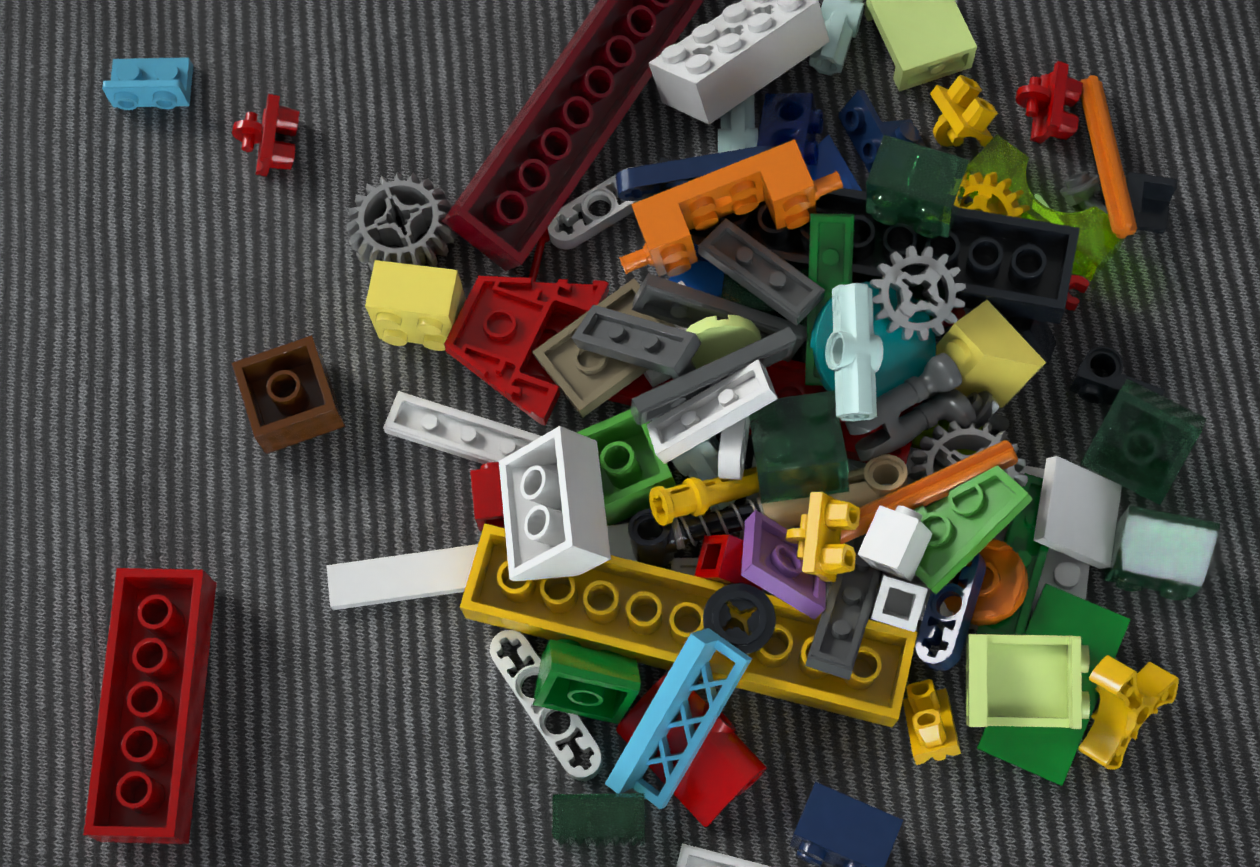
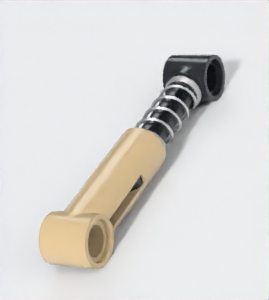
(864, 487)

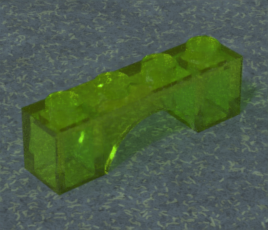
(1095, 240)

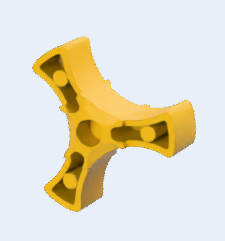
(1123, 707)

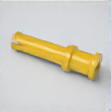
(698, 495)

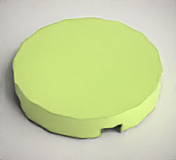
(722, 337)

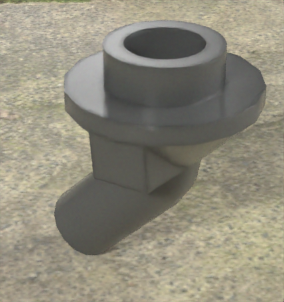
(1080, 191)
(985, 408)

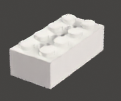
(737, 55)

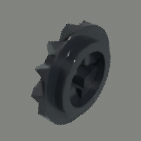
(743, 599)

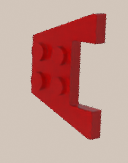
(503, 327)

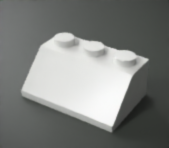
(554, 507)

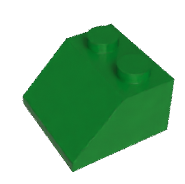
(586, 681)

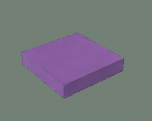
(774, 566)

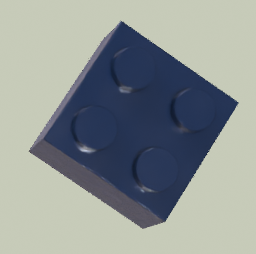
(843, 831)

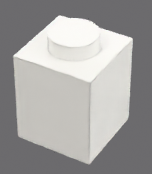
(895, 542)
(899, 602)

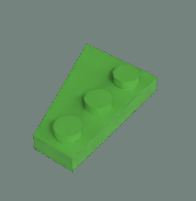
(967, 523)

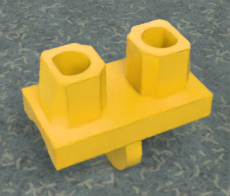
(962, 113)
(820, 537)
(930, 722)

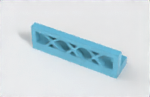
(665, 708)

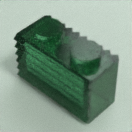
(599, 819)

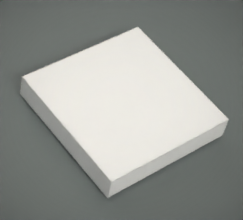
(1077, 512)

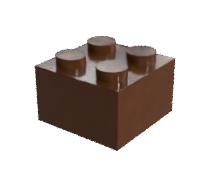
(288, 394)

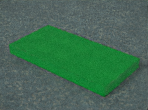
(1051, 750)

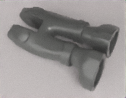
(949, 404)

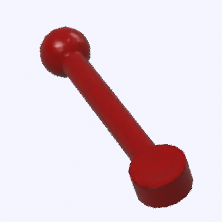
(538, 255)

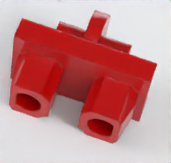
(1045, 102)
(274, 120)

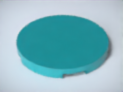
(900, 357)

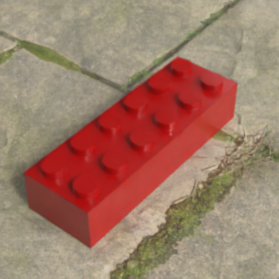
(151, 707)

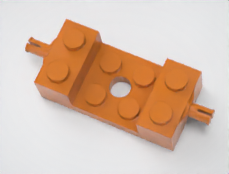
(771, 176)

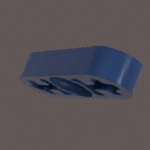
(955, 639)

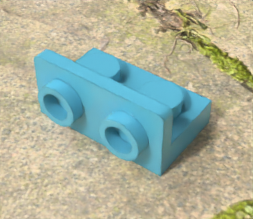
(149, 83)

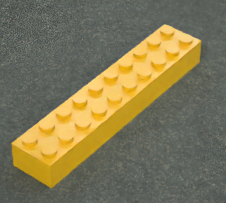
(654, 610)

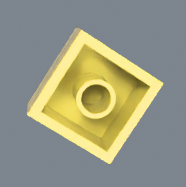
(414, 303)

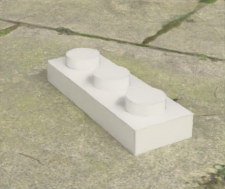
(711, 411)

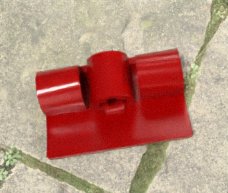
(720, 768)

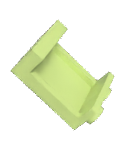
(923, 38)
(1026, 681)

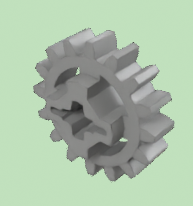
(928, 278)

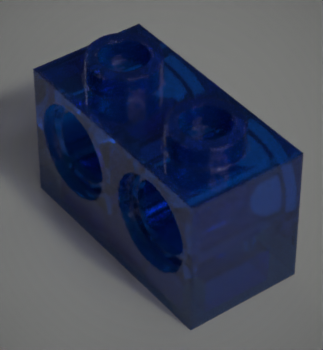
(790, 118)

